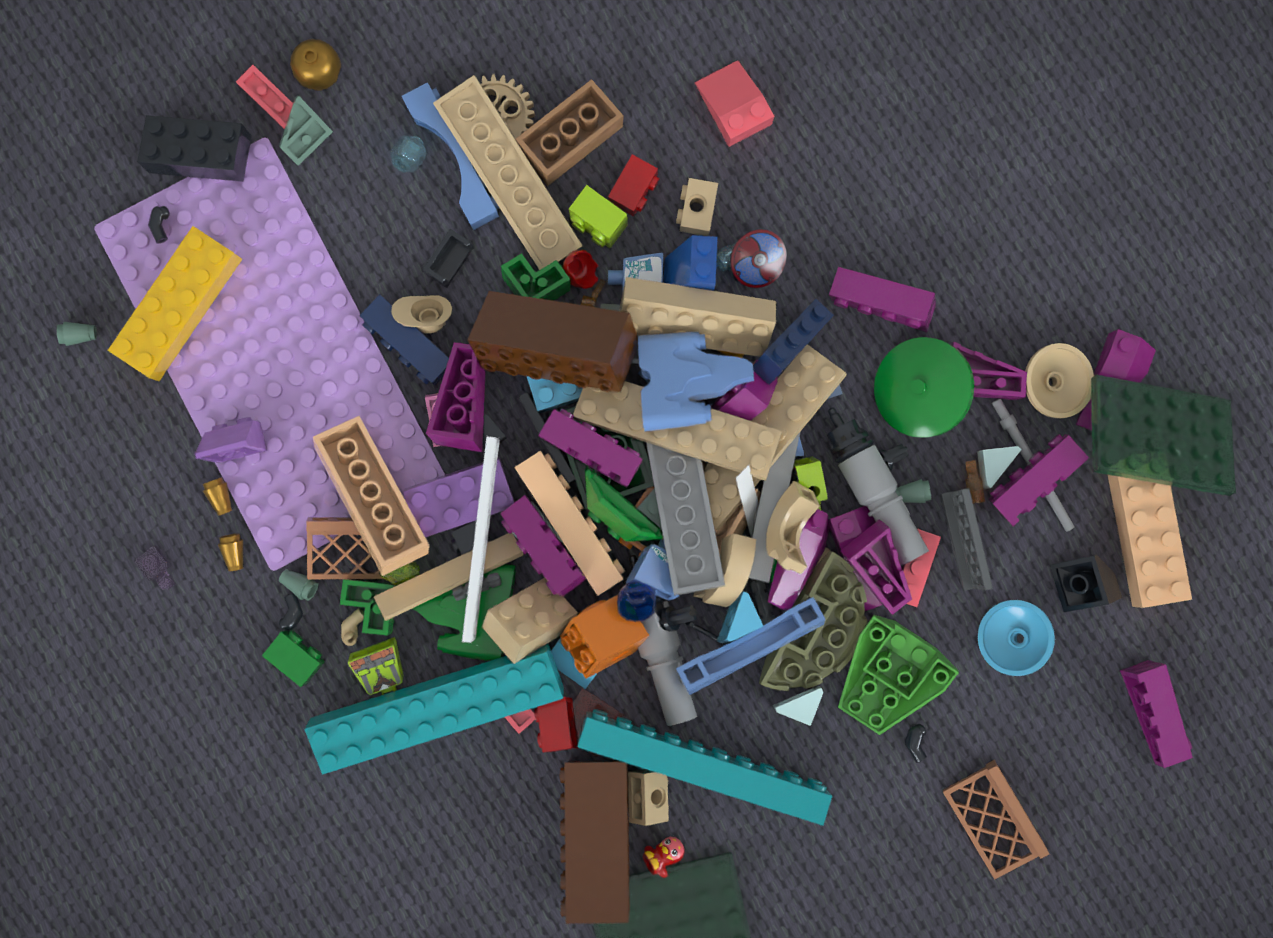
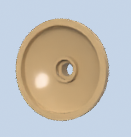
(1070, 377)

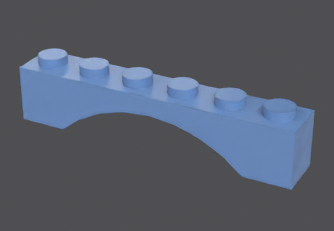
(474, 200)
(733, 656)

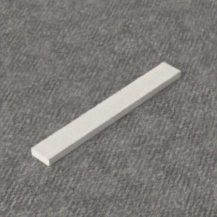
(480, 539)

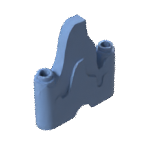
(684, 375)

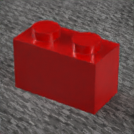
(633, 185)
(556, 725)

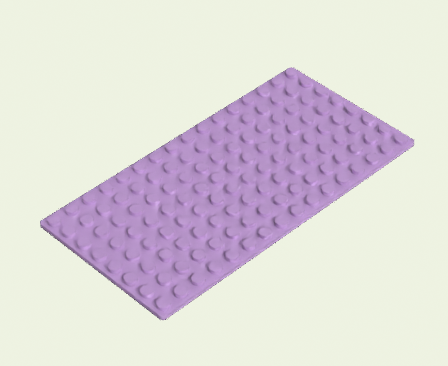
(272, 348)

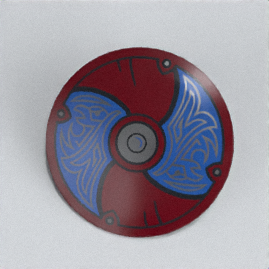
(758, 258)

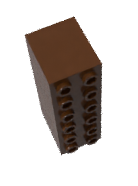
(554, 341)
(595, 842)

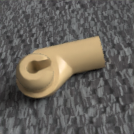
(349, 627)

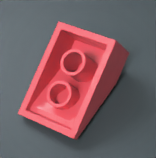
(735, 103)

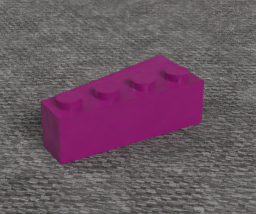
(1037, 478)
(543, 546)
(1157, 712)

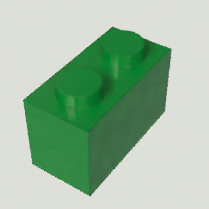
(293, 657)

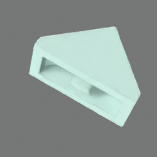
(994, 462)
(801, 706)

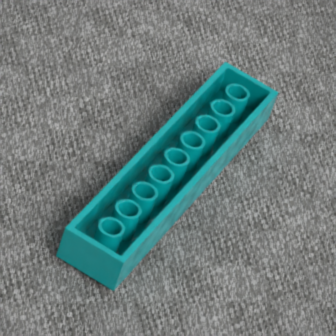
(433, 709)
(704, 767)

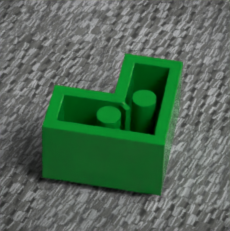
(545, 284)
(361, 594)

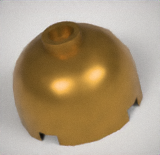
(315, 64)

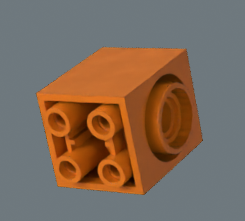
(601, 637)

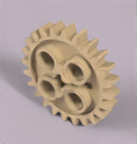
(520, 120)

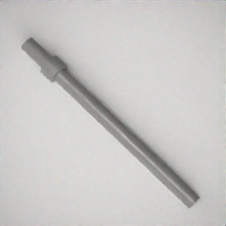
(1009, 422)

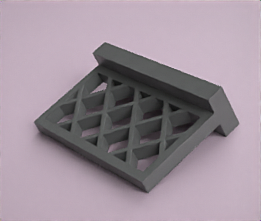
(966, 540)

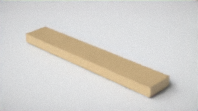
(444, 577)

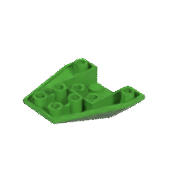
(892, 675)

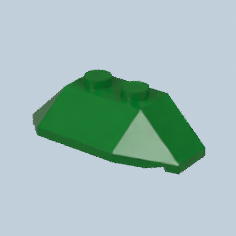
(616, 511)

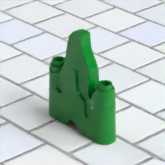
(451, 613)

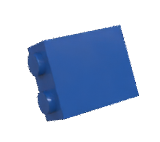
(693, 263)

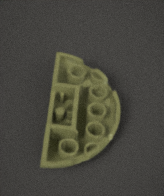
(830, 646)

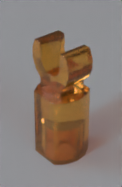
(974, 482)

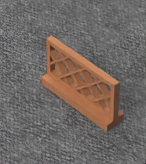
(335, 526)
(1014, 809)

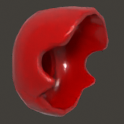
(580, 269)

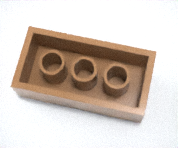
(570, 132)

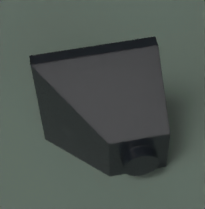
(1085, 583)

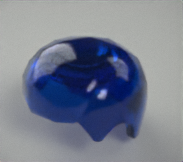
(636, 601)

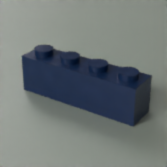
(408, 341)
(792, 341)

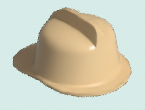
(423, 312)

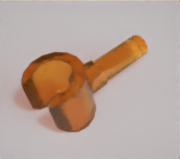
(591, 301)

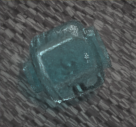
(408, 153)

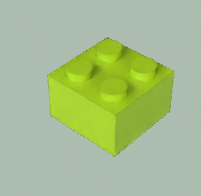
(597, 217)

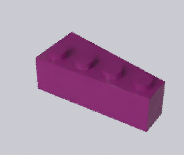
(883, 298)
(460, 402)
(591, 448)

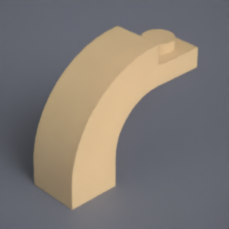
(786, 526)
(736, 563)

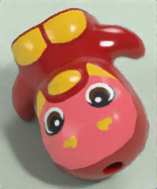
(665, 853)

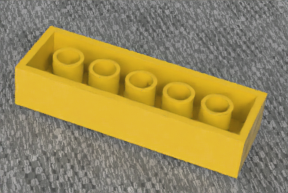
(175, 304)

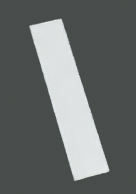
(748, 497)

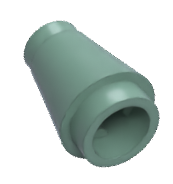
(75, 333)
(915, 492)
(299, 584)

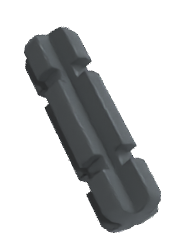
(492, 580)
(761, 600)

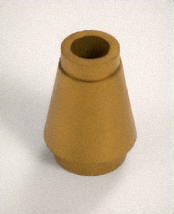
(218, 495)
(232, 551)

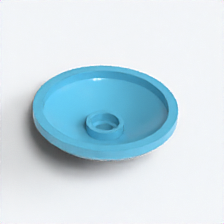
(999, 638)

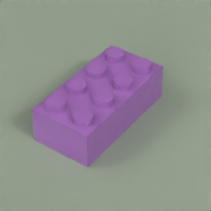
(455, 498)

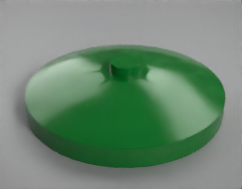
(924, 387)

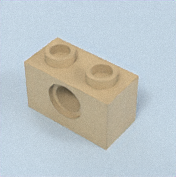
(703, 193)
(647, 797)

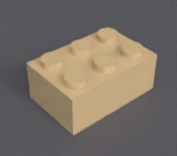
(528, 620)

